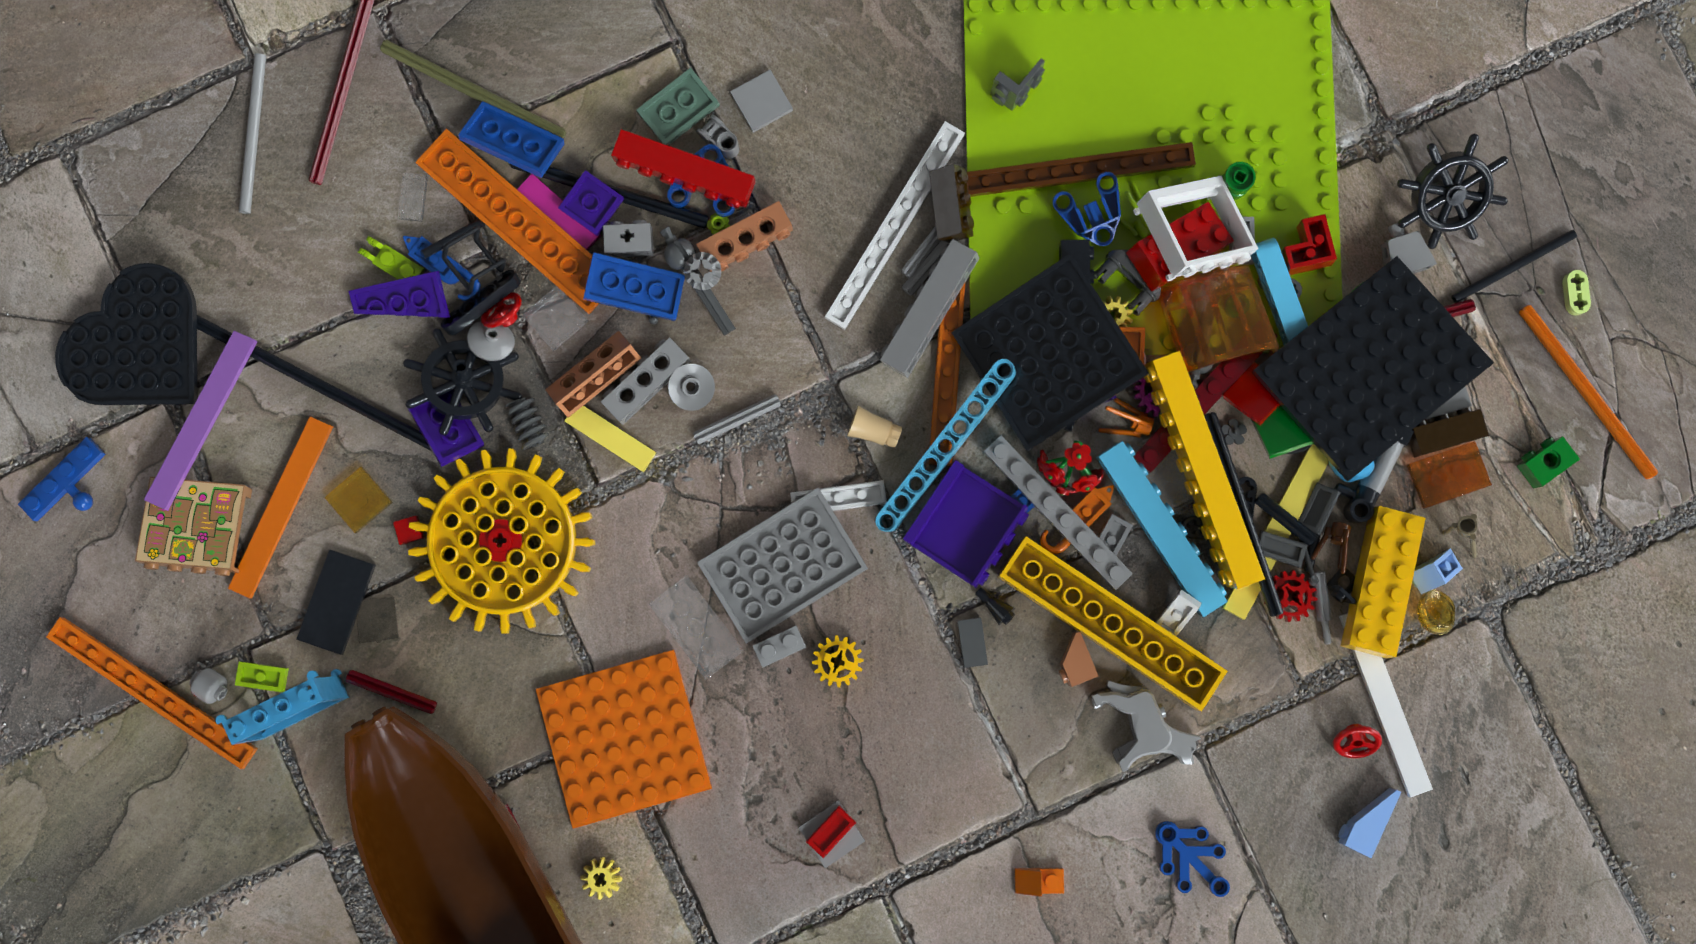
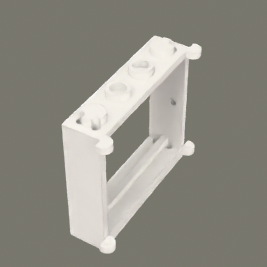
(1210, 188)

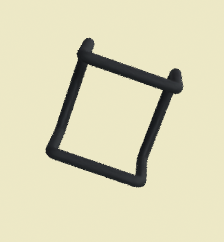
(499, 265)

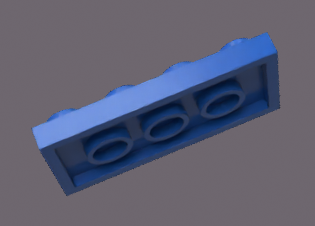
(511, 139)
(634, 287)

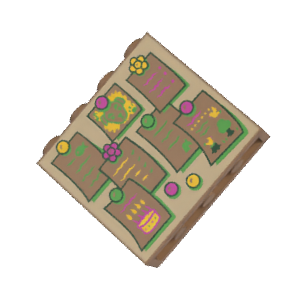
(197, 529)

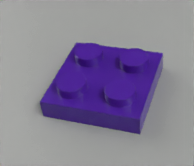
(591, 203)

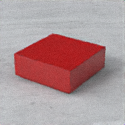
(406, 534)

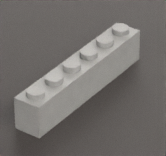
(929, 308)

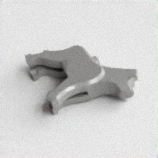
(1147, 726)

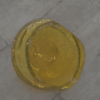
(1436, 612)

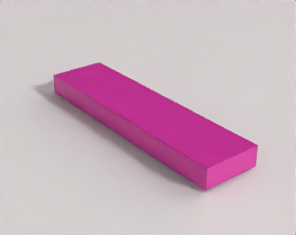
(548, 203)

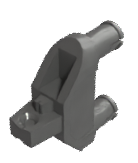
(1120, 261)

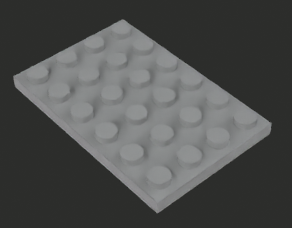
(782, 565)

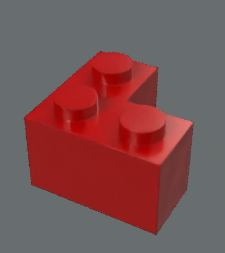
(1314, 249)

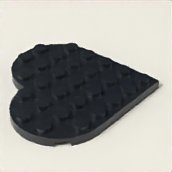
(137, 344)

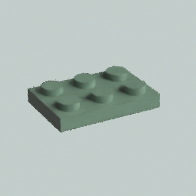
(678, 107)

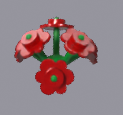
(1074, 458)

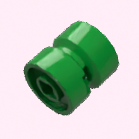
(1235, 183)

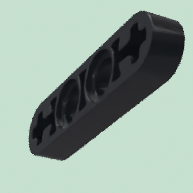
(481, 302)

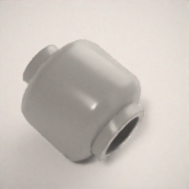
(208, 685)

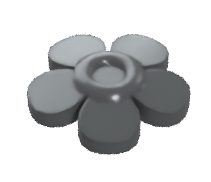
(1234, 432)

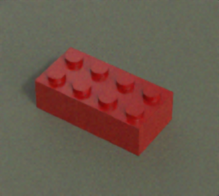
(1199, 236)

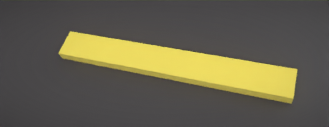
(1294, 502)

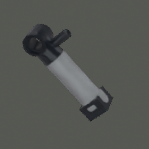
(1372, 486)

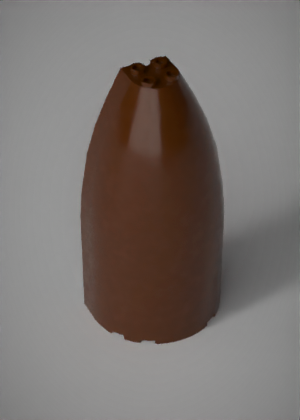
(442, 842)

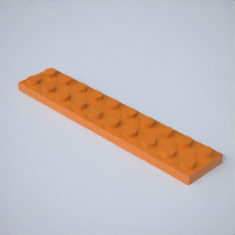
(509, 215)

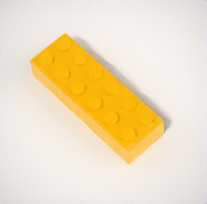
(1383, 582)

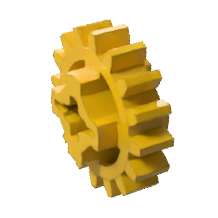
(852, 666)

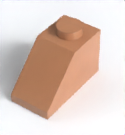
(1077, 662)

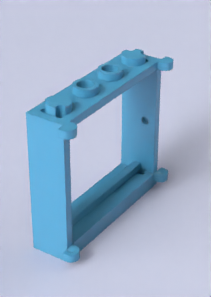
(285, 708)

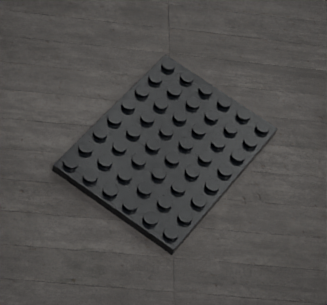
(1372, 368)

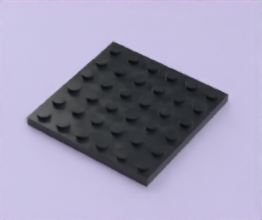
(1062, 348)

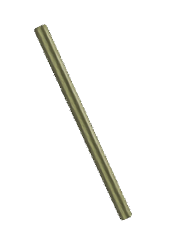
(466, 86)

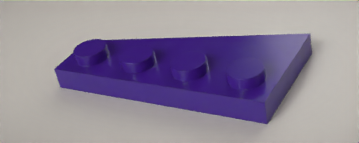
(408, 296)

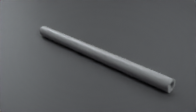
(252, 133)

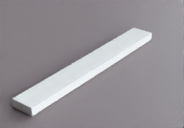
(1392, 721)

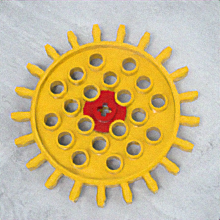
(497, 598)

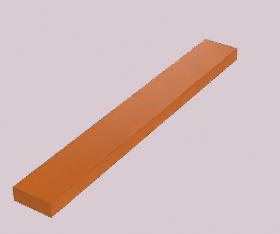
(946, 373)
(280, 507)

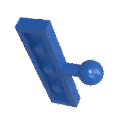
(63, 480)

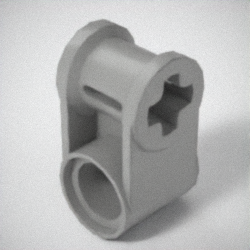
(717, 133)

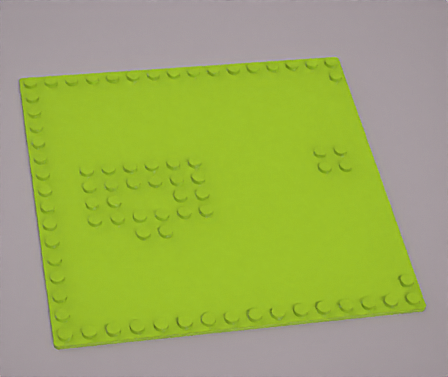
(1146, 74)

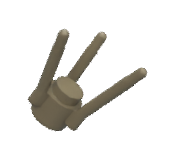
(1466, 528)

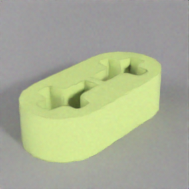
(1576, 292)

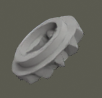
(709, 262)

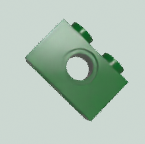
(1560, 456)

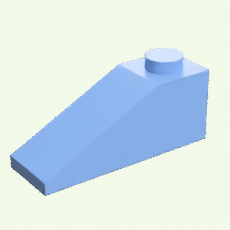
(1367, 826)

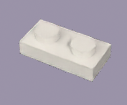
(1178, 613)

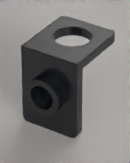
(1338, 593)

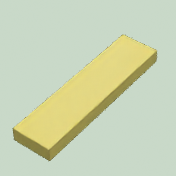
(611, 438)

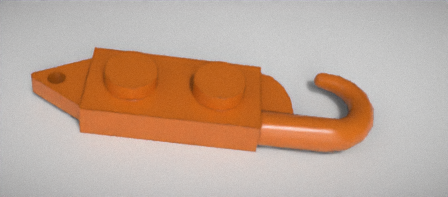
(1088, 510)

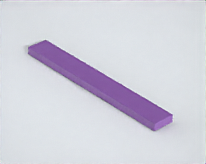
(200, 420)

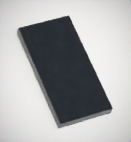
(336, 602)

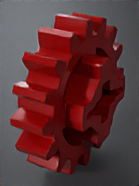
(1297, 603)

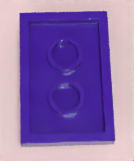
(457, 443)

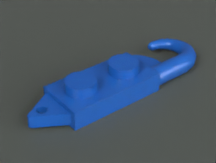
(436, 263)

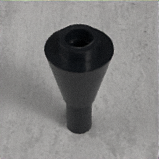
(1000, 610)

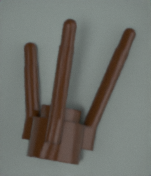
(1339, 535)

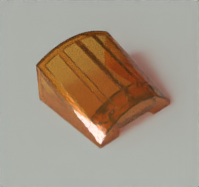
(1216, 317)

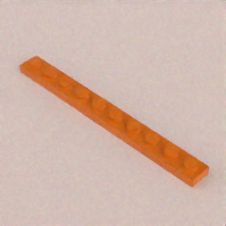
(149, 691)

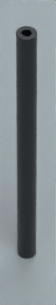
(1514, 266)

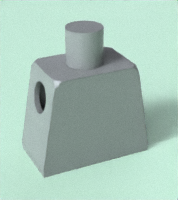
(1409, 248)

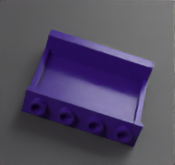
(966, 525)

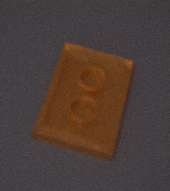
(1449, 474)

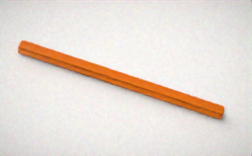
(1588, 392)

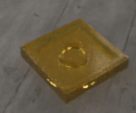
(358, 500)

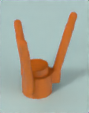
(1139, 422)

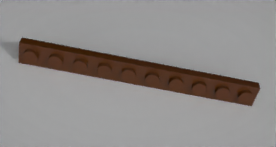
(1080, 169)

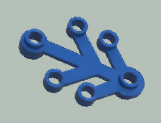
(1188, 855)

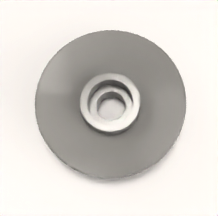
(487, 347)
(703, 387)

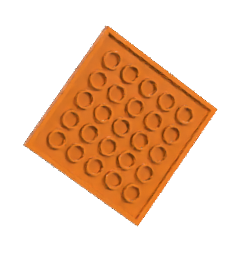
(623, 739)

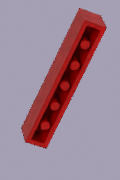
(683, 169)

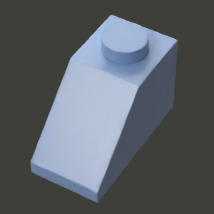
(1436, 571)

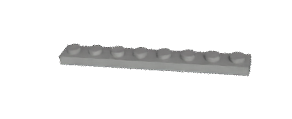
(1058, 513)

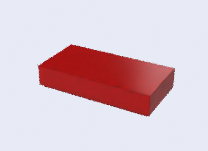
(831, 831)

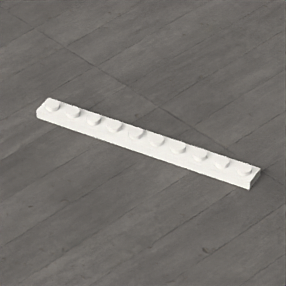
(893, 227)

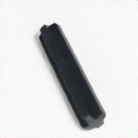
(1285, 519)

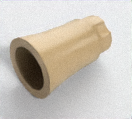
(873, 428)

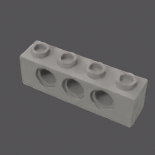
(643, 393)

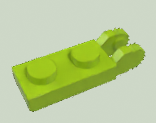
(391, 261)

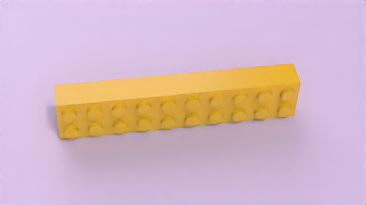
(1203, 472)
(1112, 624)

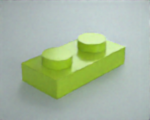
(261, 676)

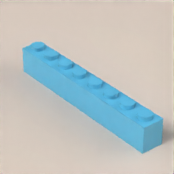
(1161, 528)

